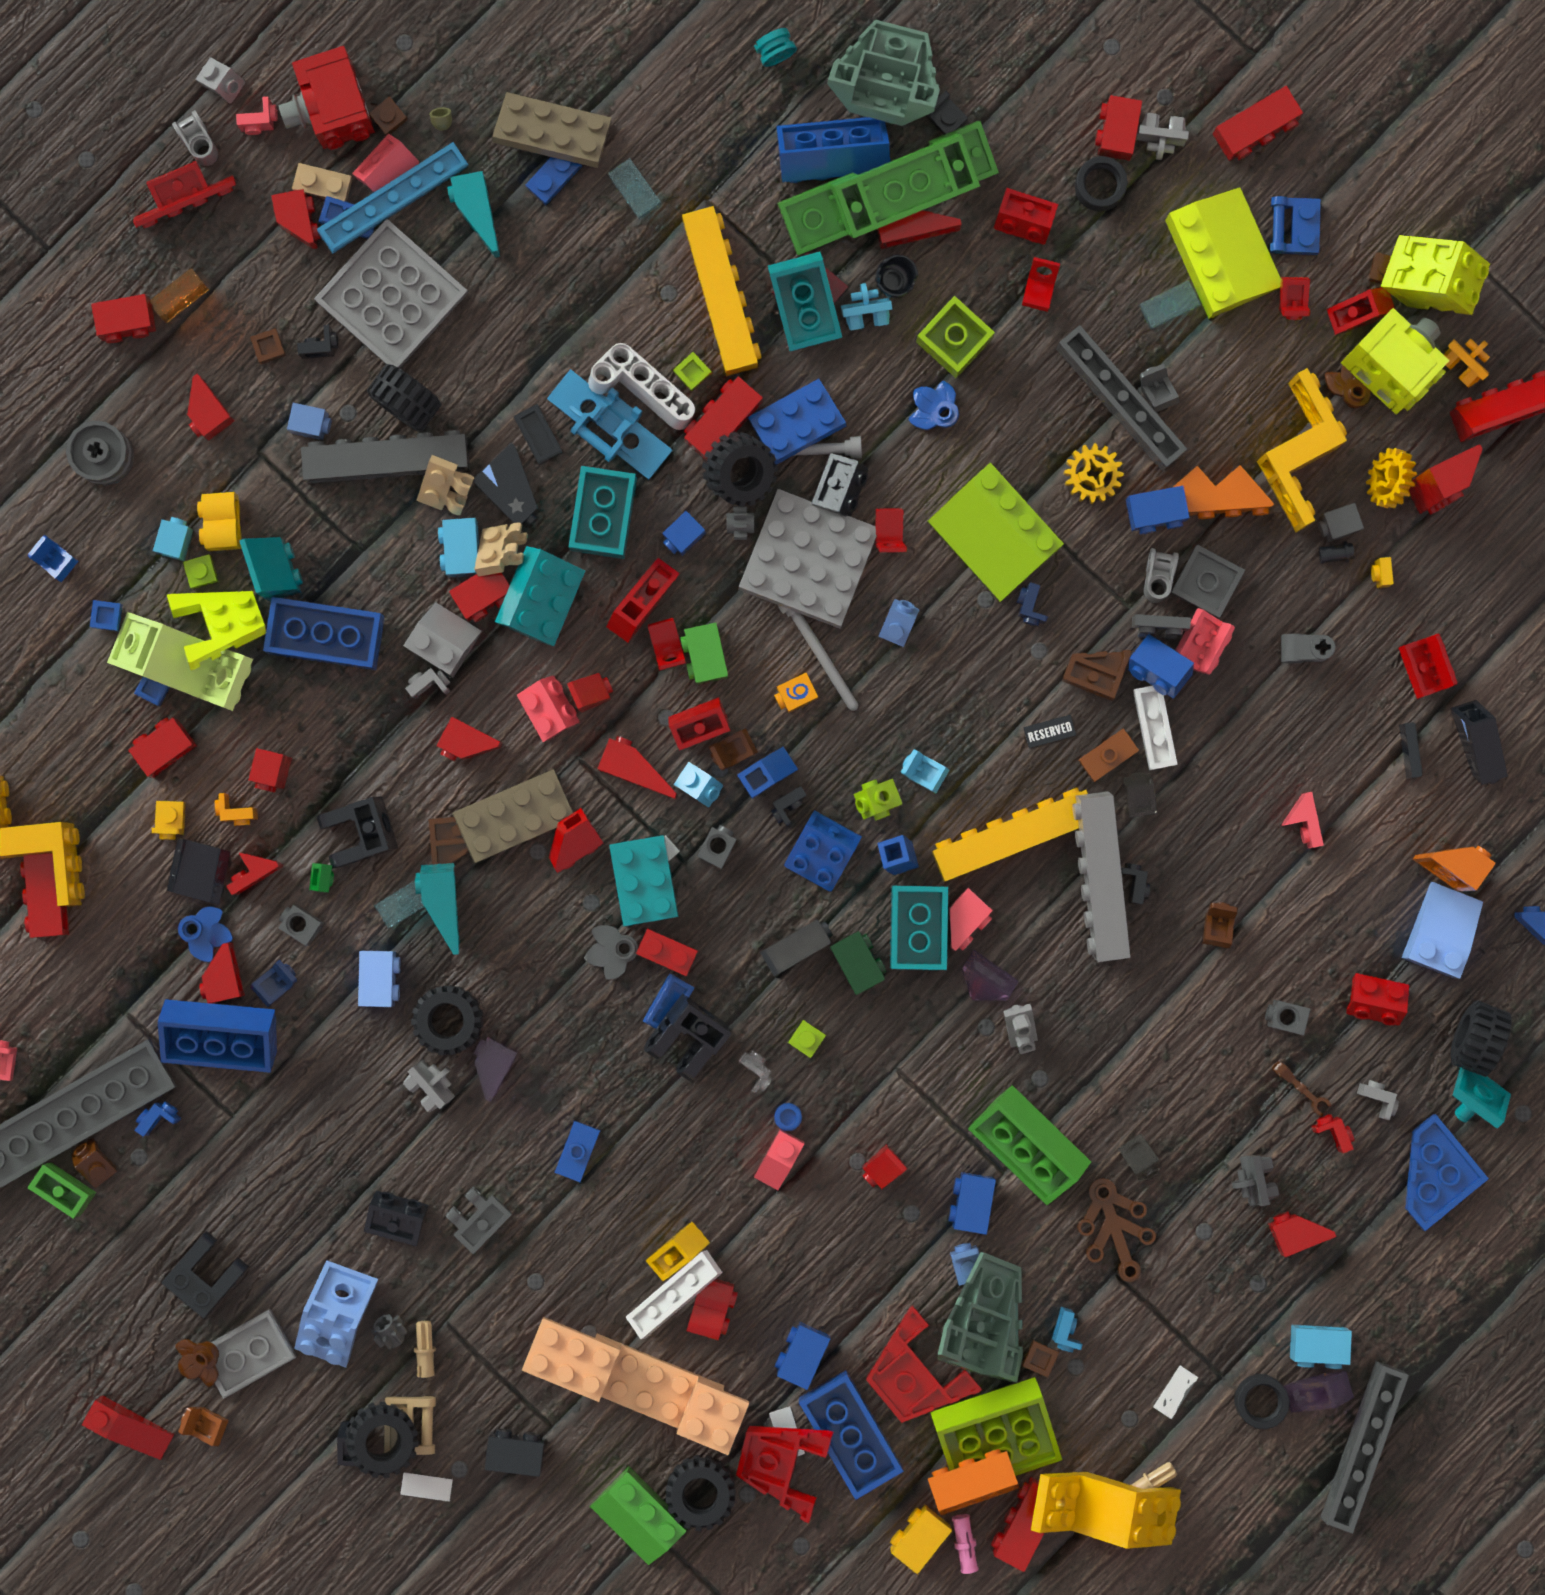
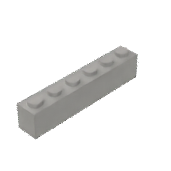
(1102, 876)

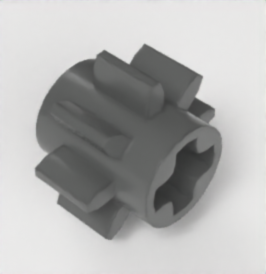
(740, 523)
(389, 1331)

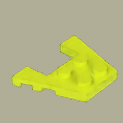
(230, 619)

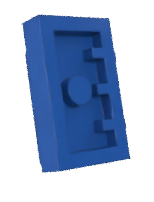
(822, 851)

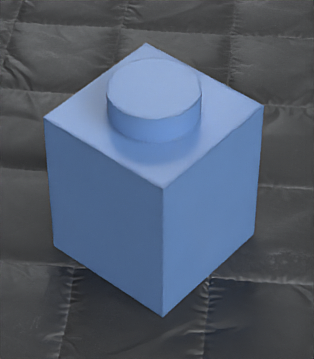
(309, 421)

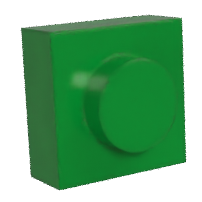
(321, 877)

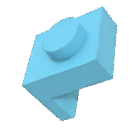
(924, 771)
(699, 784)

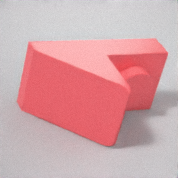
(1305, 812)

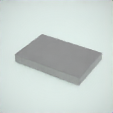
(251, 1352)

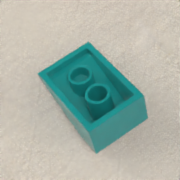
(805, 301)
(271, 567)
(438, 895)

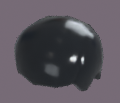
(896, 276)

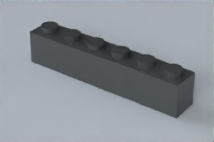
(1121, 398)
(381, 458)
(1364, 1447)

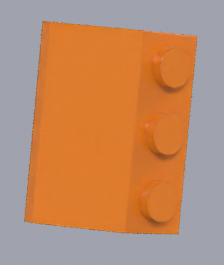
(1460, 867)
(973, 1482)

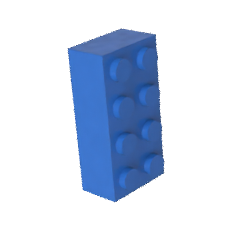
(324, 633)
(217, 1035)
(857, 1441)

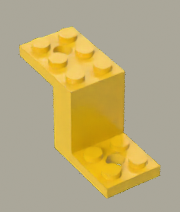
(1303, 449)
(53, 838)
(1106, 1509)

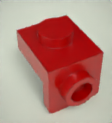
(1294, 297)
(1341, 1134)

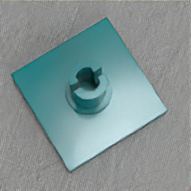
(1481, 1097)

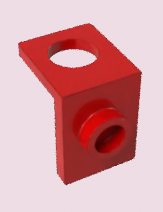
(1039, 286)
(889, 530)
(666, 643)

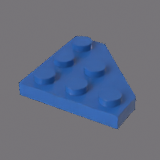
(1438, 1173)

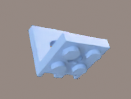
(334, 1316)

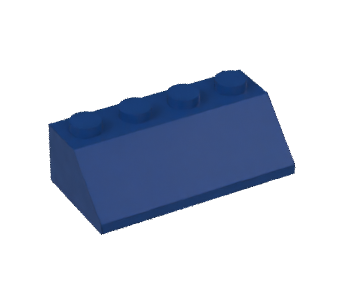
(831, 148)

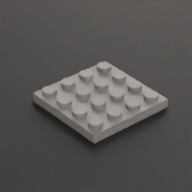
(391, 295)
(808, 559)

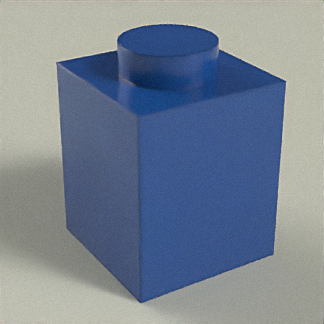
(683, 534)
(898, 855)

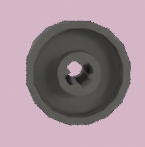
(85, 446)

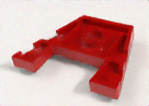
(904, 1379)
(770, 1460)

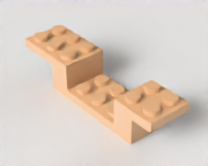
(636, 1381)

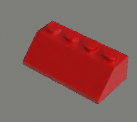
(1499, 408)
(1445, 481)

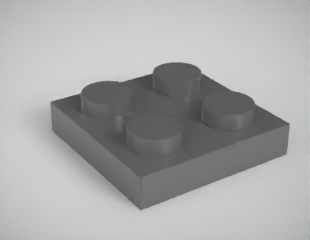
(1207, 581)

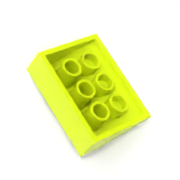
(1223, 251)

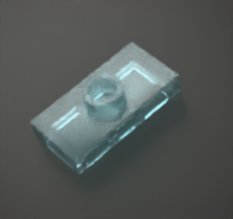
(634, 188)
(1169, 304)
(400, 905)

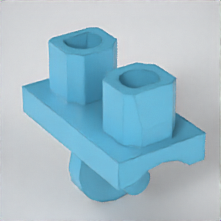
(854, 311)

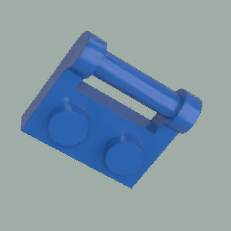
(1304, 226)

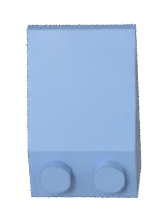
(1444, 931)

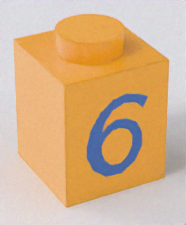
(795, 693)

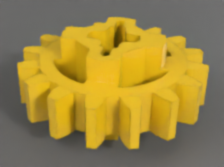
(1089, 461)
(1391, 478)

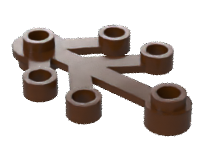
(1113, 1226)

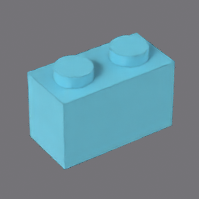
(460, 546)
(1320, 1345)

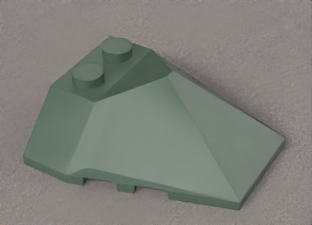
(887, 75)
(985, 1321)

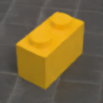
(920, 1538)

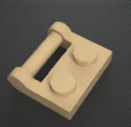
(408, 1404)

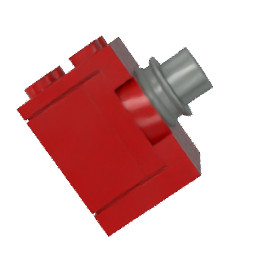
(329, 100)

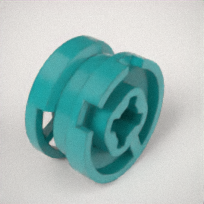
(775, 47)

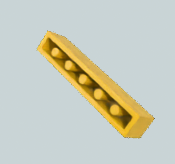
(720, 291)
(1006, 838)

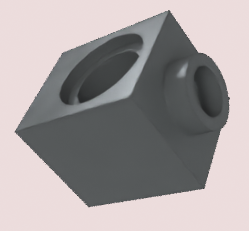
(1340, 523)
(717, 859)
(312, 928)
(1299, 1017)

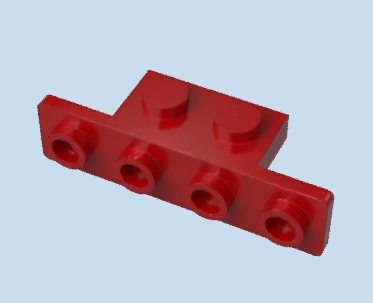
(179, 190)

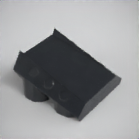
(199, 870)

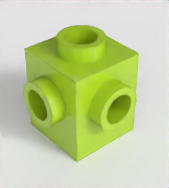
(877, 799)

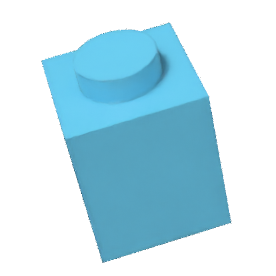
(173, 539)

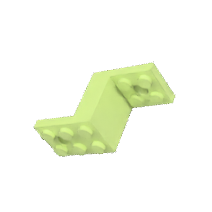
(159, 655)

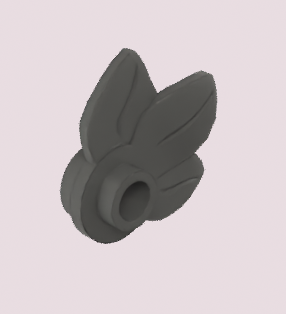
(607, 952)

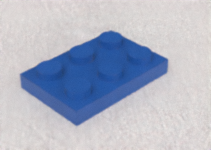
(797, 421)

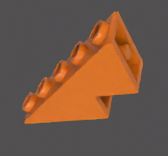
(1231, 496)

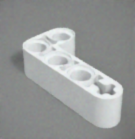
(642, 389)

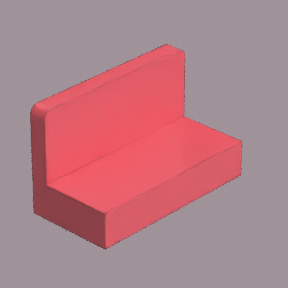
(385, 163)

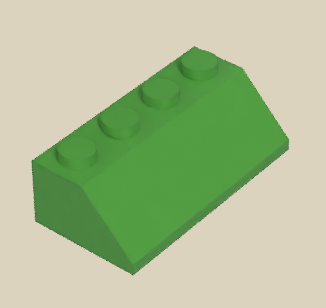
(1030, 1145)

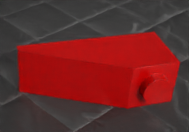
(916, 228)
(642, 600)
(628, 764)
(127, 1428)

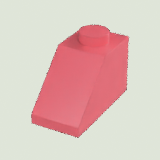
(779, 1159)

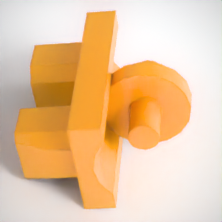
(1475, 370)

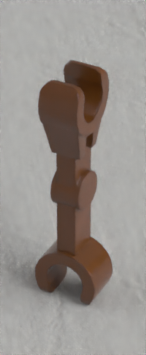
(1286, 1074)

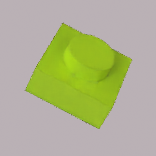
(692, 371)
(200, 571)
(806, 1038)

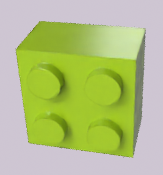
(955, 337)

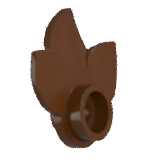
(1344, 384)
(198, 1361)

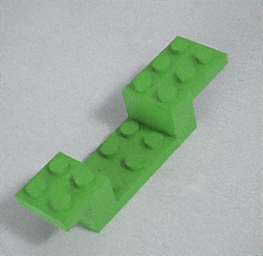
(891, 191)

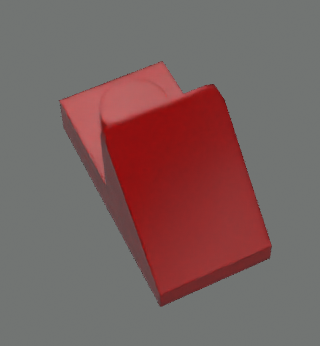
(259, 870)

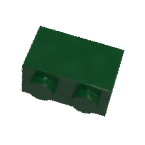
(857, 962)

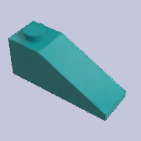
(473, 202)

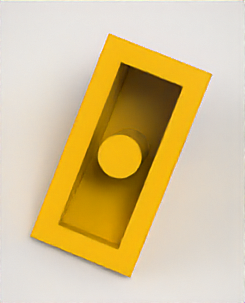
(677, 1251)

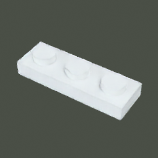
(1155, 728)

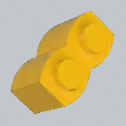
(220, 521)

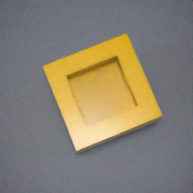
(1382, 572)

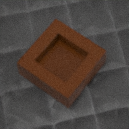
(388, 116)
(1379, 267)
(268, 346)
(1040, 1358)

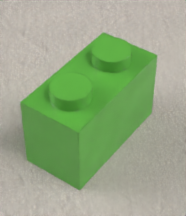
(705, 654)
(62, 1190)

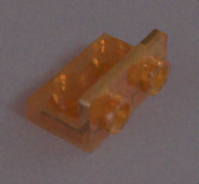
(178, 295)

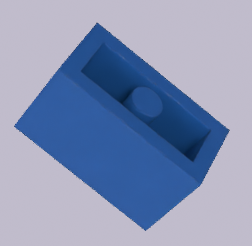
(1157, 509)
(1160, 666)
(973, 1202)
(802, 1355)

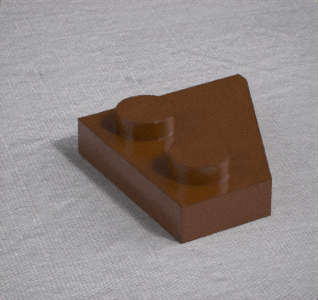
(1097, 672)
(446, 841)

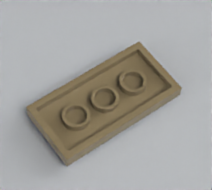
(551, 130)
(512, 816)

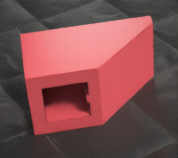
(964, 917)

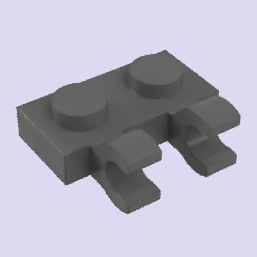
(1149, 623)
(482, 1223)

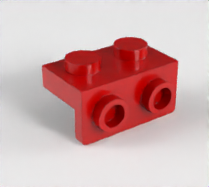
(1428, 665)
(1378, 999)

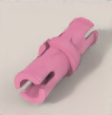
(965, 1543)

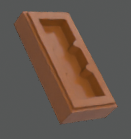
(1108, 755)

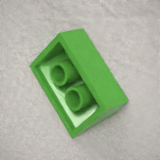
(638, 1516)

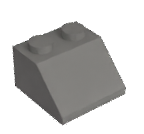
(443, 639)

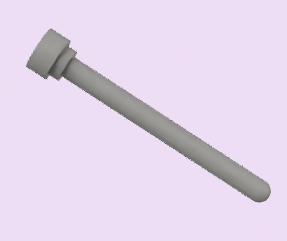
(849, 448)
(822, 657)

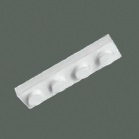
(674, 1294)

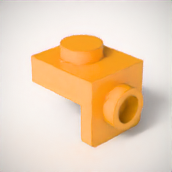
(239, 816)

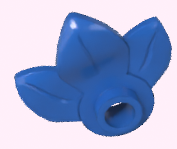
(931, 404)
(208, 935)

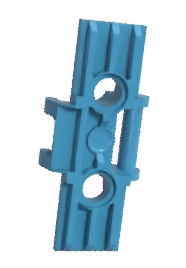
(615, 419)

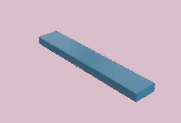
(392, 197)

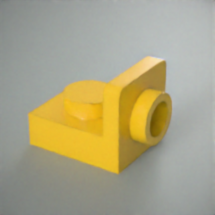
(169, 819)

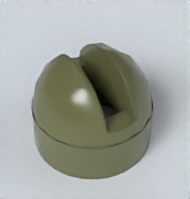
(441, 118)

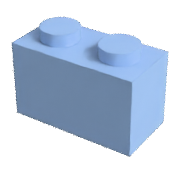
(377, 978)

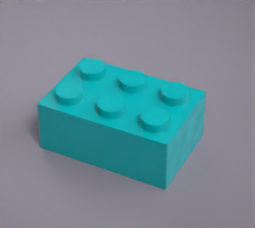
(602, 512)
(540, 596)
(644, 880)
(919, 927)

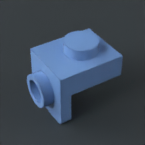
(899, 622)

